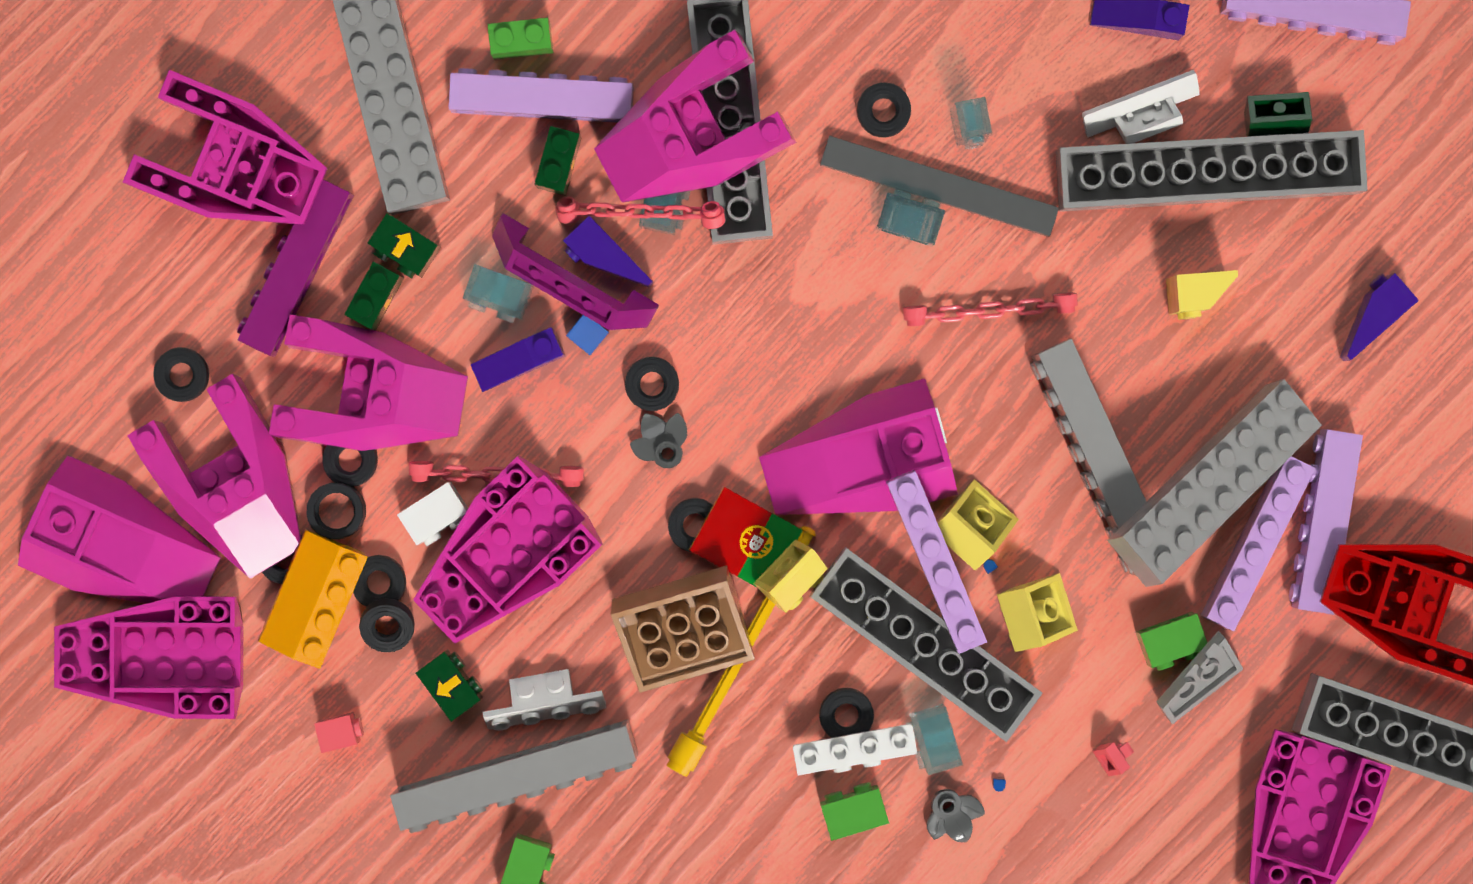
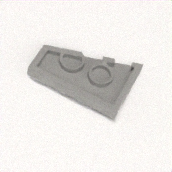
(1201, 678)

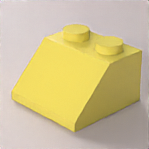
(1196, 292)
(976, 525)
(791, 576)
(1037, 613)

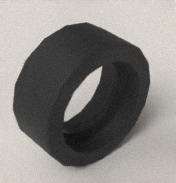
(313, 511)

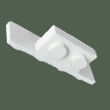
(1144, 111)
(543, 698)
(854, 749)

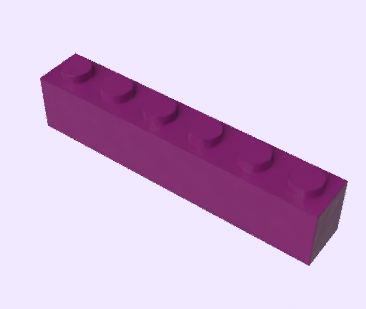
(293, 271)

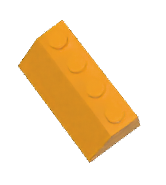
(312, 599)

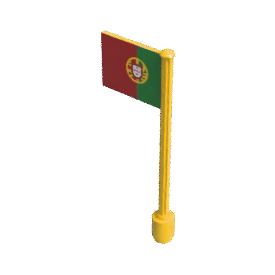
(747, 543)

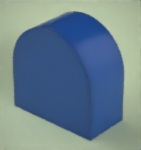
(989, 566)
(999, 784)

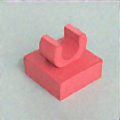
(1113, 757)

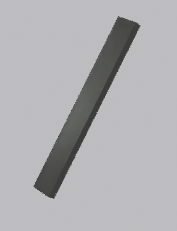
(939, 186)

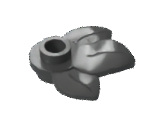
(658, 436)
(956, 818)

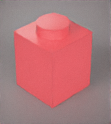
(338, 732)

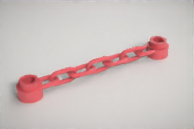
(711, 213)
(1062, 301)
(423, 470)

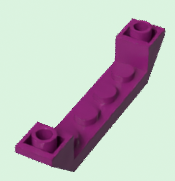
(565, 286)

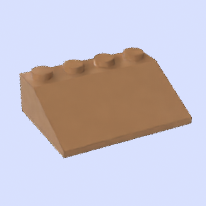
(682, 629)

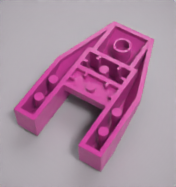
(672, 137)
(245, 166)
(387, 393)
(237, 499)

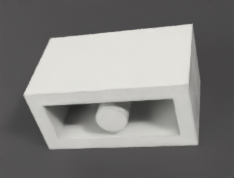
(433, 514)

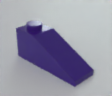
(1142, 17)
(599, 251)
(1377, 312)
(518, 359)

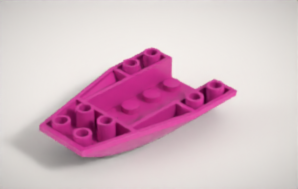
(852, 454)
(111, 540)
(506, 551)
(158, 657)
(1311, 810)

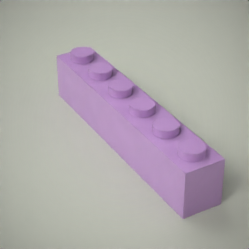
(1357, 18)
(539, 97)
(1327, 515)
(1257, 543)
(936, 561)

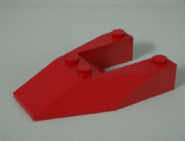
(1400, 599)

